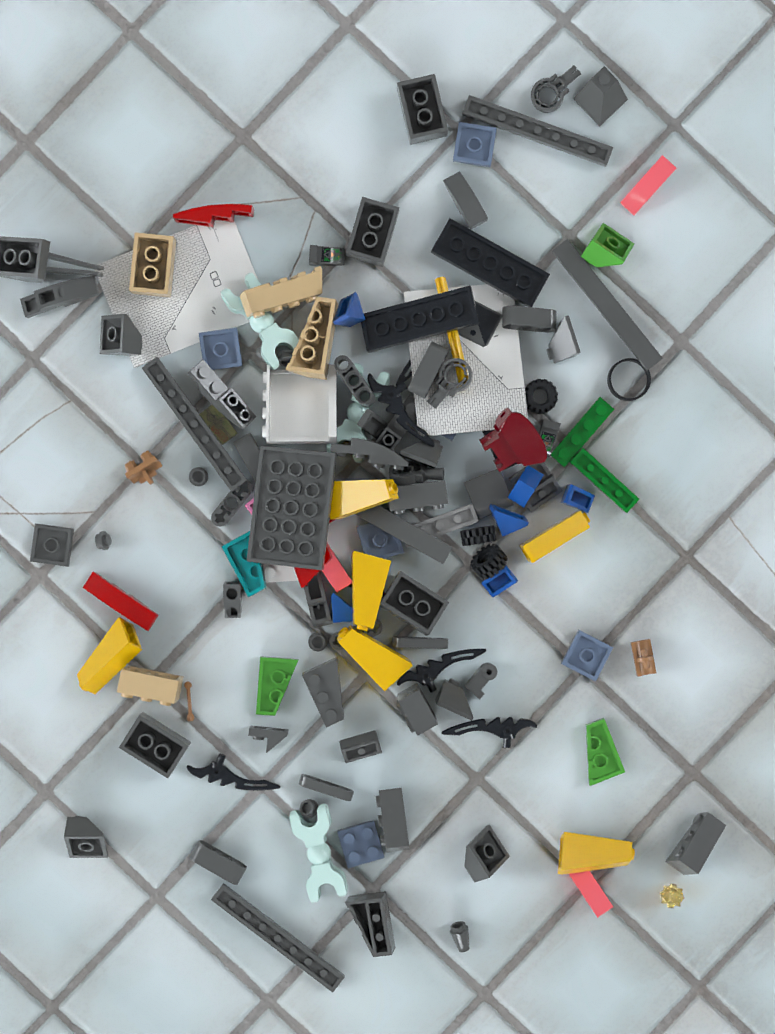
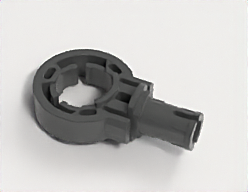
(563, 80)
(453, 388)
(418, 474)

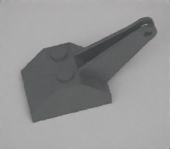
(28, 257)

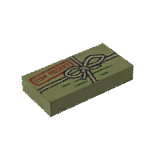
(218, 424)

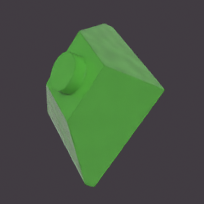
(607, 248)

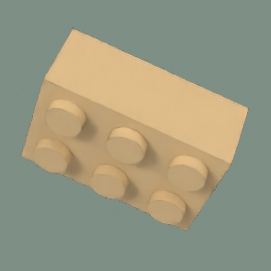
(152, 265)
(150, 685)

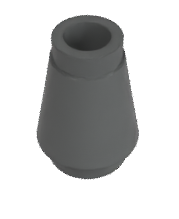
(460, 935)

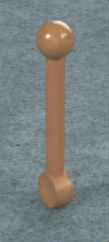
(190, 717)

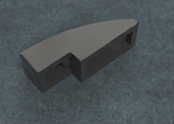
(465, 200)
(318, 602)

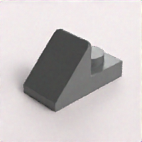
(273, 735)

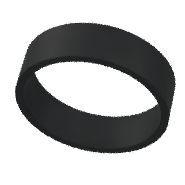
(648, 375)

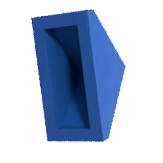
(349, 311)
(525, 486)
(577, 498)
(507, 520)
(499, 582)
(341, 609)

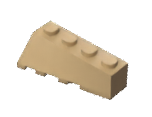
(282, 293)
(314, 347)

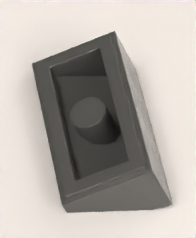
(360, 746)

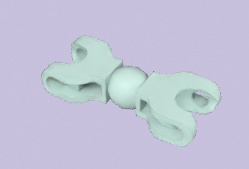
(270, 333)
(355, 411)
(318, 853)

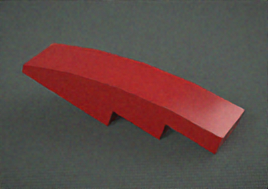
(208, 214)
(120, 601)

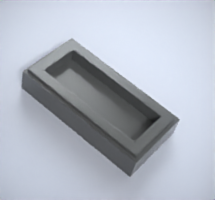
(372, 423)

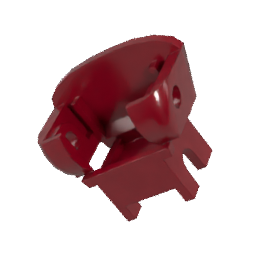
(514, 441)

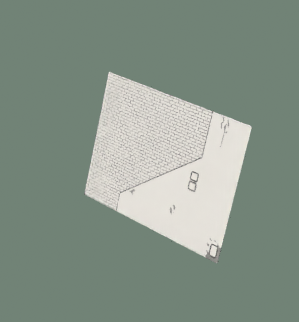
(203, 267)
(495, 370)

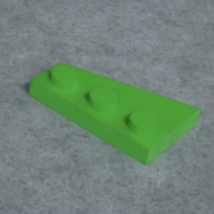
(273, 682)
(601, 753)

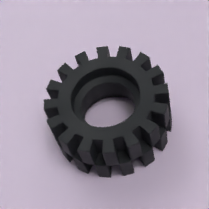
(551, 393)
(478, 535)
(488, 561)

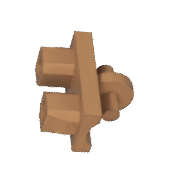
(145, 470)
(643, 657)

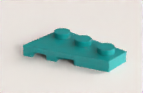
(249, 573)

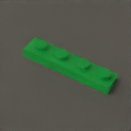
(582, 432)
(604, 480)

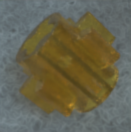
(672, 895)

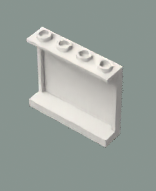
(300, 408)

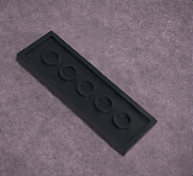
(490, 263)
(419, 319)

